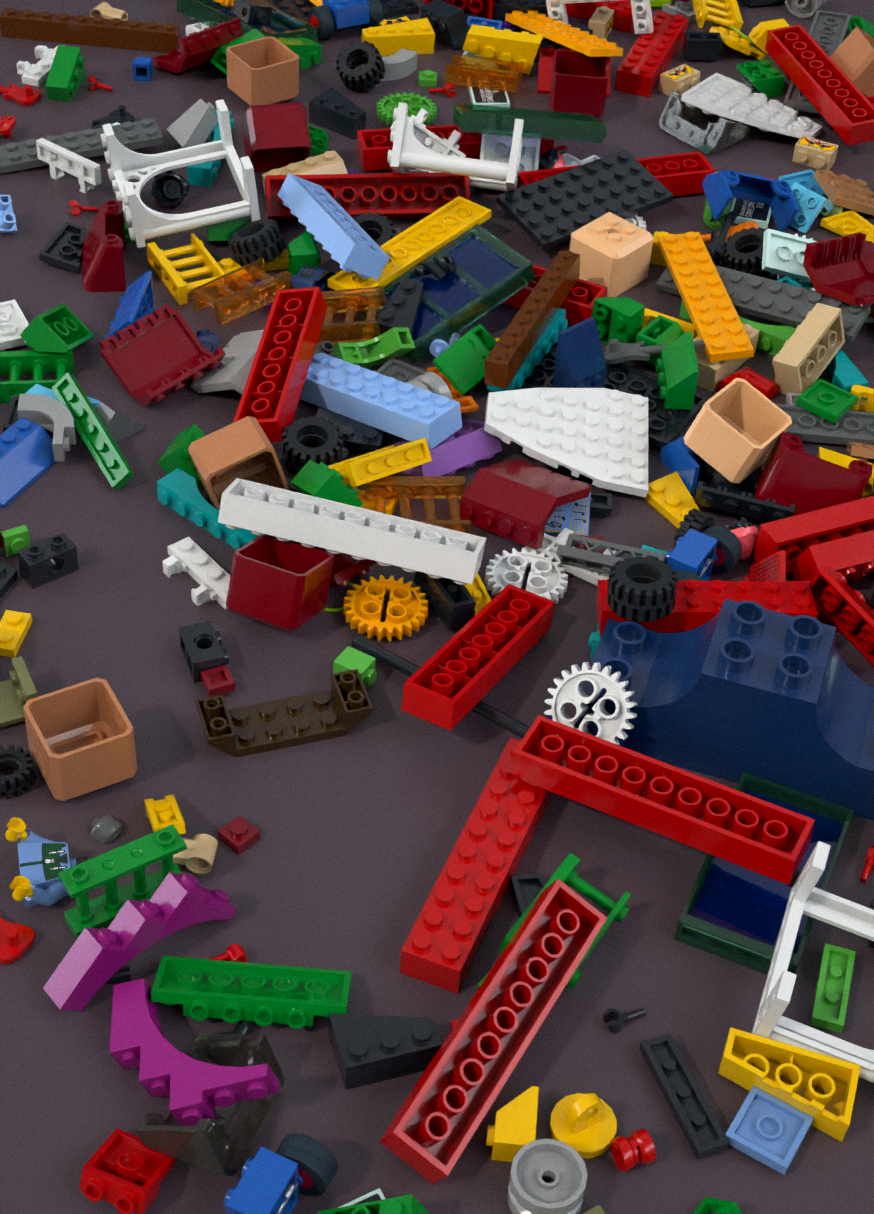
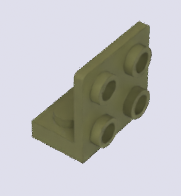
(15, 693)

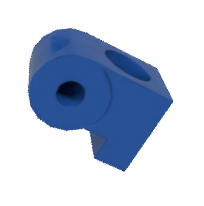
(142, 65)

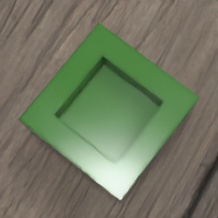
(427, 78)
(15, 540)

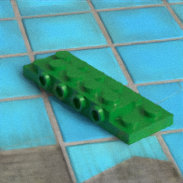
(251, 991)

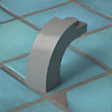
(398, 65)
(52, 417)

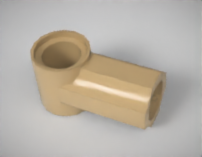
(107, 12)
(199, 853)

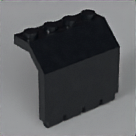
(738, 497)

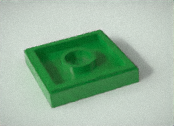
(826, 400)

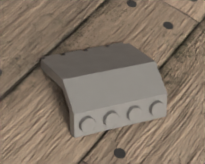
(236, 365)

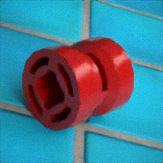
(633, 1150)

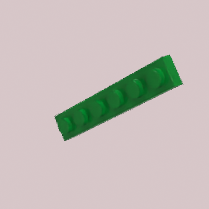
(93, 431)

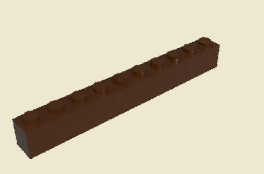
(89, 30)
(532, 319)

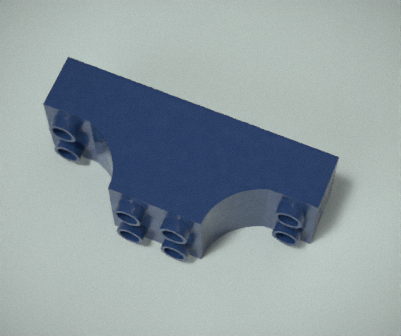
(747, 697)

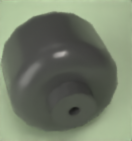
(105, 829)

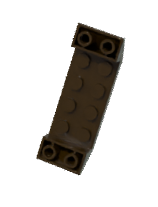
(286, 720)

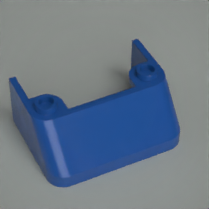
(729, 184)
(680, 458)

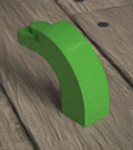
(376, 350)

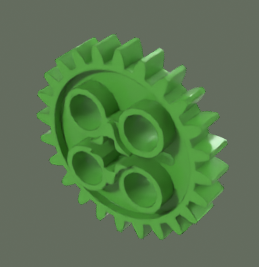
(386, 106)

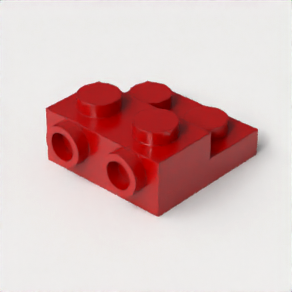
(125, 1173)

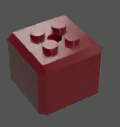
(578, 83)
(276, 135)
(279, 582)

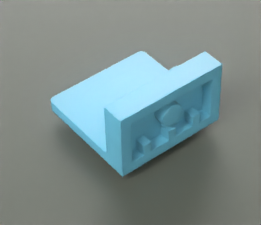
(809, 206)

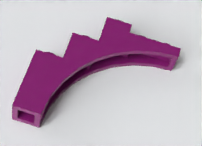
(137, 926)
(164, 1071)

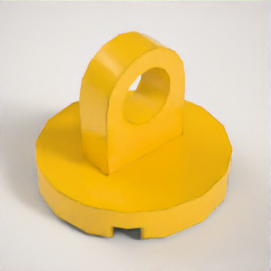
(584, 1124)

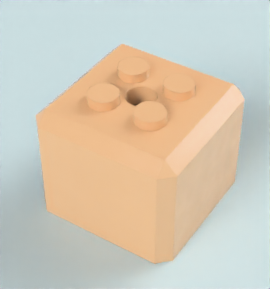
(612, 253)
(736, 430)

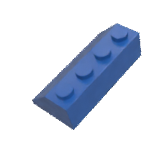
(134, 304)
(24, 457)

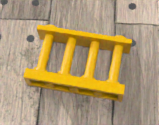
(726, 10)
(174, 279)
(383, 462)

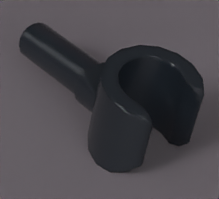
(614, 1014)

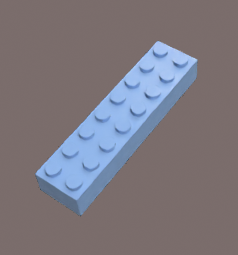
(333, 227)
(380, 401)

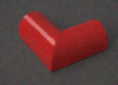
(757, 380)

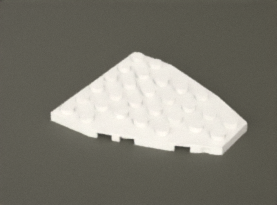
(736, 101)
(580, 428)

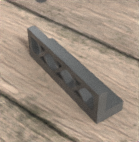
(595, 561)

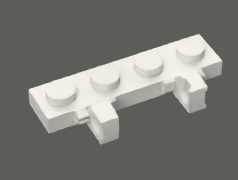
(37, 73)
(432, 141)
(72, 163)
(550, 547)
(189, 557)

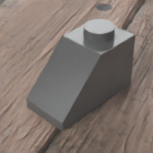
(118, 422)

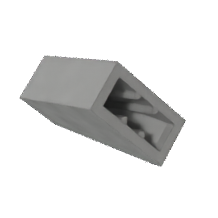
(194, 125)

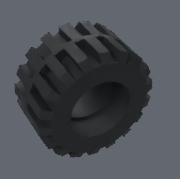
(355, 55)
(376, 226)
(257, 241)
(745, 251)
(311, 440)
(642, 589)

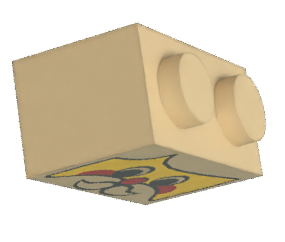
(602, 22)
(678, 79)
(815, 153)

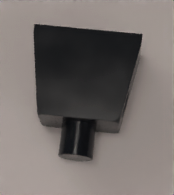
(257, 11)

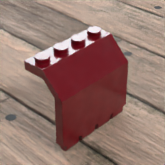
(199, 47)
(840, 269)
(158, 356)
(518, 499)

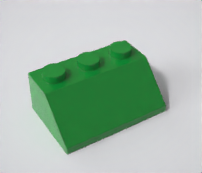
(56, 331)
(678, 373)

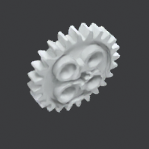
(544, 579)
(571, 691)

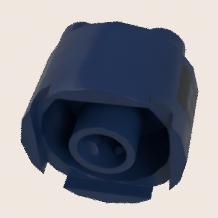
(312, 276)

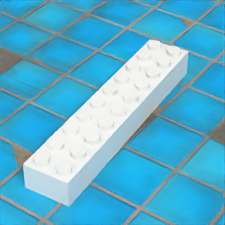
(352, 531)

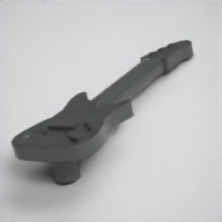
(620, 352)

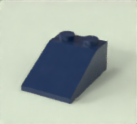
(579, 357)

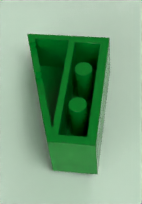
(309, 51)
(65, 73)

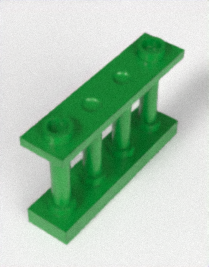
(31, 363)
(113, 865)
(570, 877)

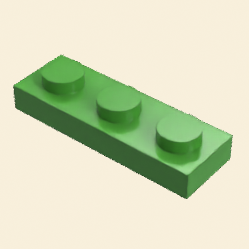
(832, 988)

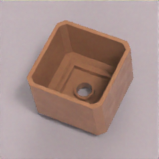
(856, 60)
(263, 71)
(233, 453)
(80, 738)

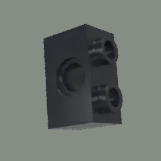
(48, 560)
(202, 648)

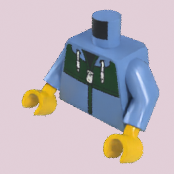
(39, 866)

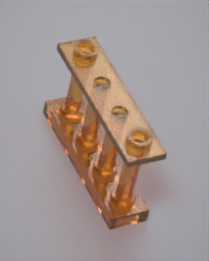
(483, 73)
(235, 293)
(349, 302)
(421, 488)

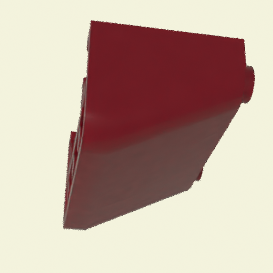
(103, 251)
(806, 480)

